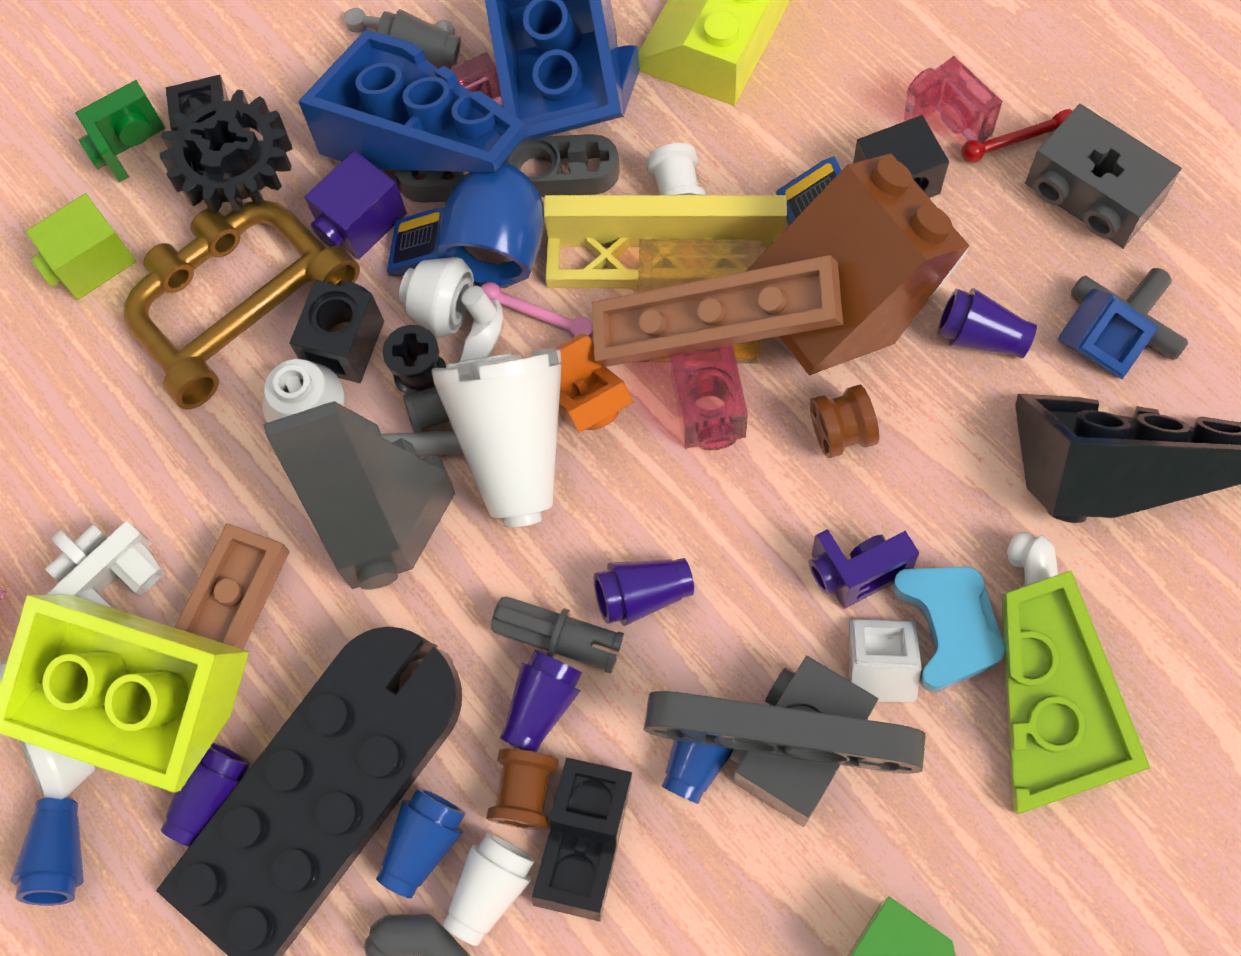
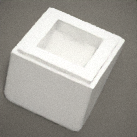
(885, 659)

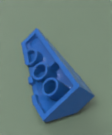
(406, 112)

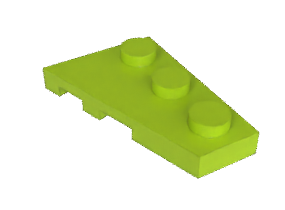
(1062, 698)

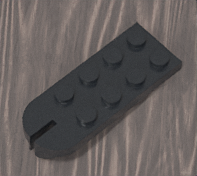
(317, 793)

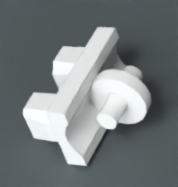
(120, 555)

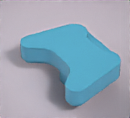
(958, 620)

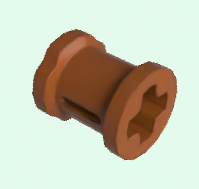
(522, 789)

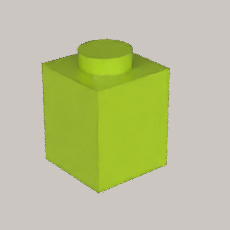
(78, 248)

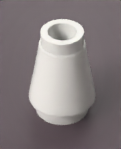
(487, 887)

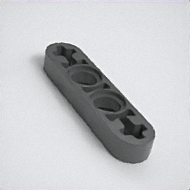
(578, 181)
(785, 732)

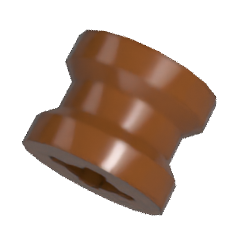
(844, 421)

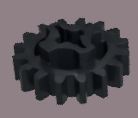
(228, 153)

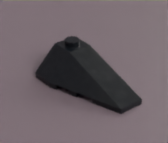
(1118, 465)

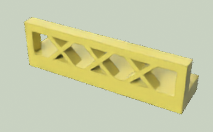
(625, 219)

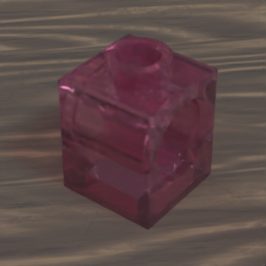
(709, 374)

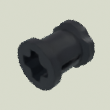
(404, 348)

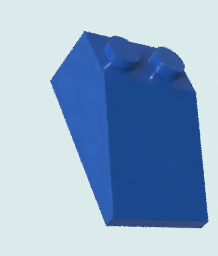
(556, 62)

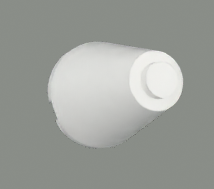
(507, 428)

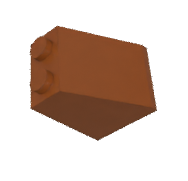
(888, 251)

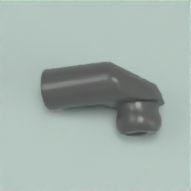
(411, 937)

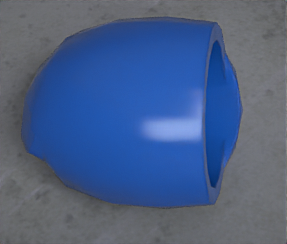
(497, 214)

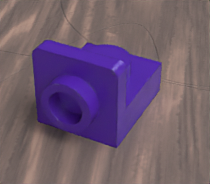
(868, 571)

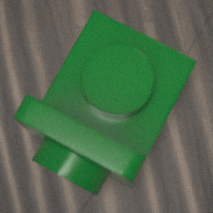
(117, 124)

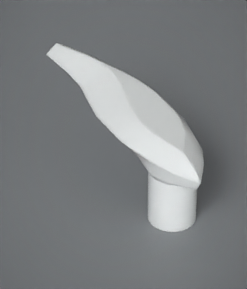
(486, 324)

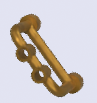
(188, 376)

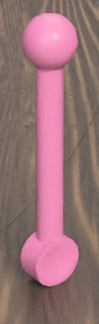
(577, 326)

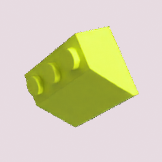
(710, 44)
(117, 689)

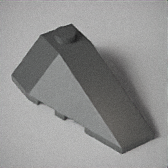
(362, 493)

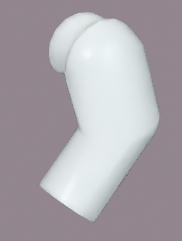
(1034, 555)

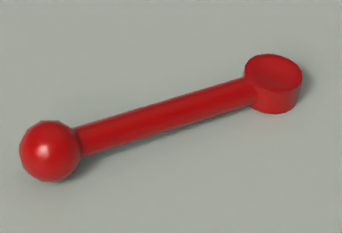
(974, 150)

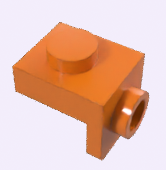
(588, 390)

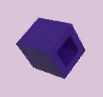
(355, 205)

